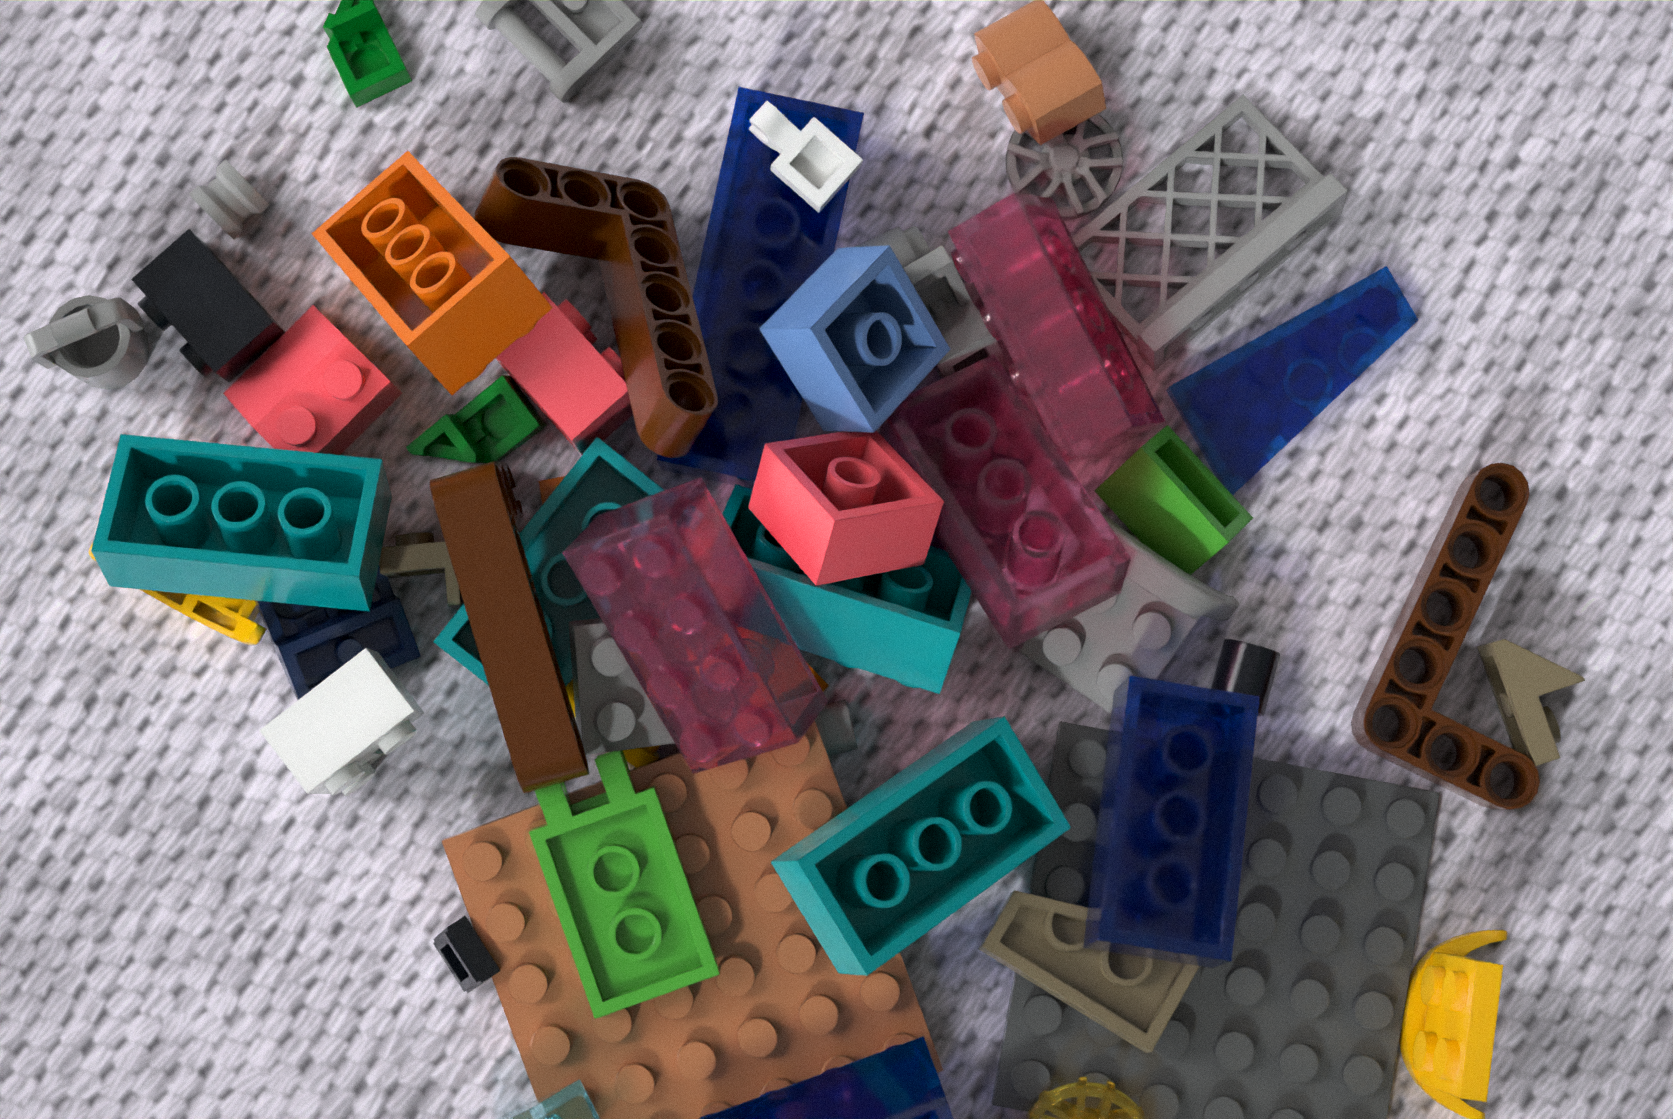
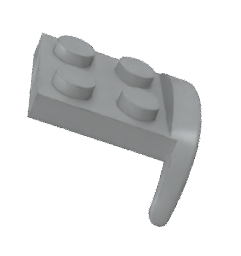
(1130, 631)

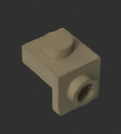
(417, 556)

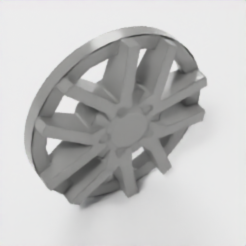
(1067, 160)

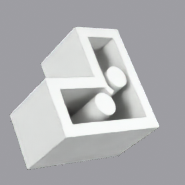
(342, 723)

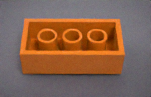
(432, 272)

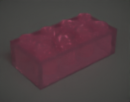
(1054, 326)
(1010, 504)
(696, 627)

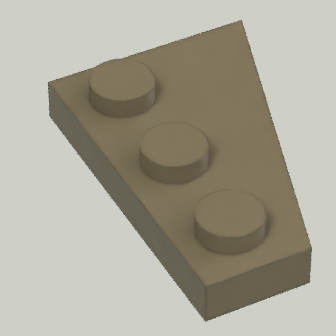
(1117, 990)

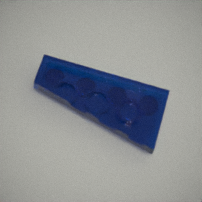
(1278, 383)

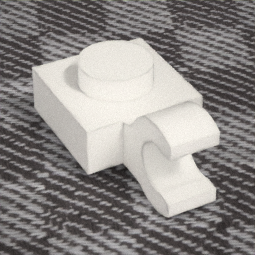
(809, 160)

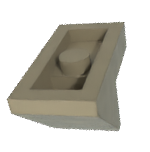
(1517, 682)

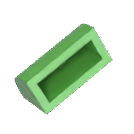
(1173, 502)

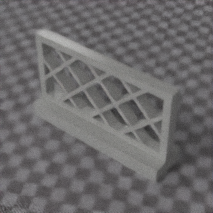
(1247, 258)

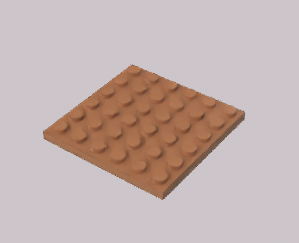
(720, 1042)

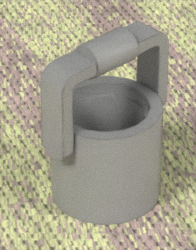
(93, 341)

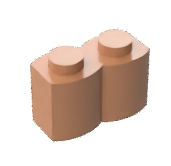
(1038, 72)

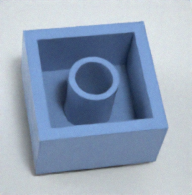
(855, 339)

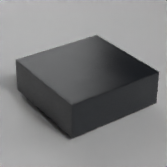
(465, 955)

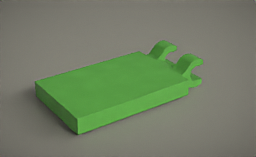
(621, 891)

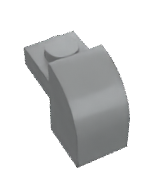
(953, 313)

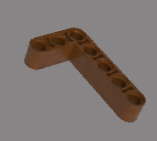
(644, 279)
(508, 624)
(1438, 647)

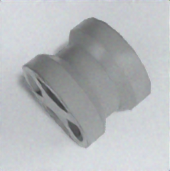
(229, 199)

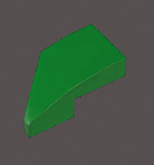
(364, 51)
(484, 428)

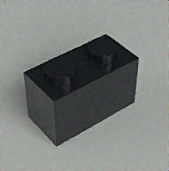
(207, 307)

